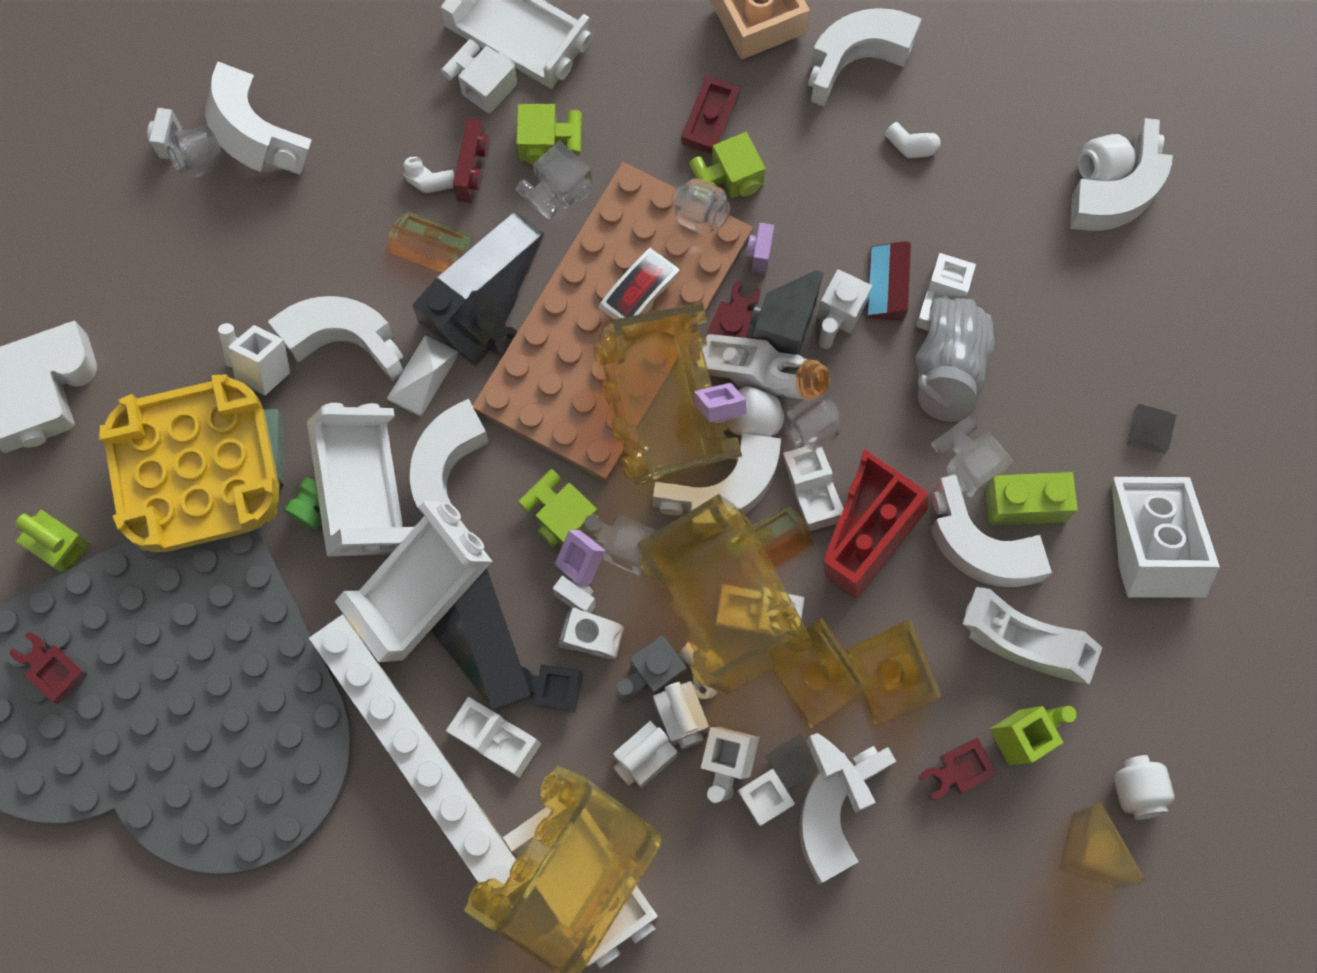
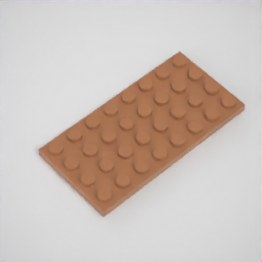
(549, 376)

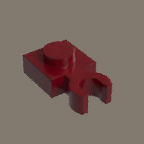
(734, 318)
(51, 671)
(962, 767)

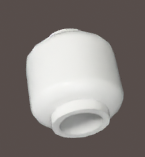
(1107, 158)
(762, 416)
(1144, 788)

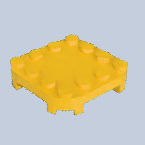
(190, 465)

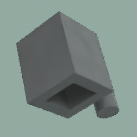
(653, 669)

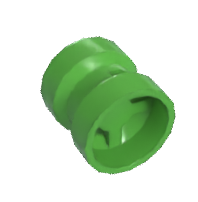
(306, 506)

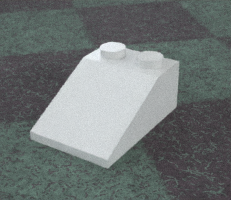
(1162, 538)

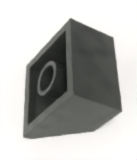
(786, 313)

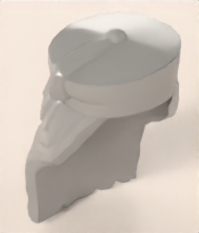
(954, 358)

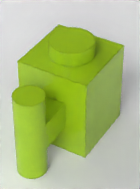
(540, 131)
(734, 165)
(559, 511)
(51, 540)
(1031, 733)

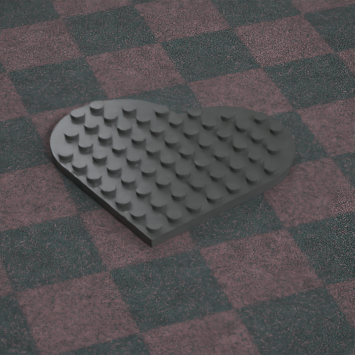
(195, 710)

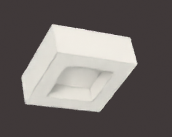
(161, 131)
(574, 595)
(766, 797)

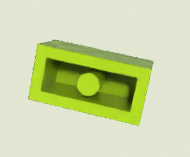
(1031, 498)

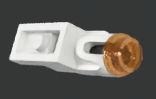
(764, 368)

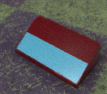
(889, 280)

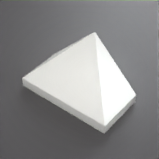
(422, 376)

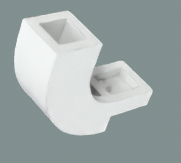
(862, 34)
(243, 131)
(1115, 203)
(336, 319)
(440, 448)
(742, 487)
(977, 555)
(1029, 642)
(819, 821)

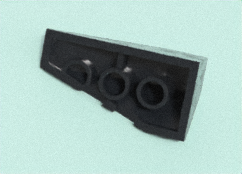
(491, 266)
(482, 645)

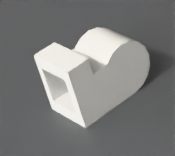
(590, 634)

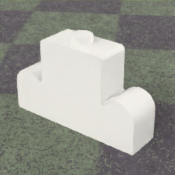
(33, 382)

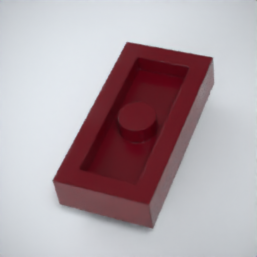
(710, 114)
(473, 147)

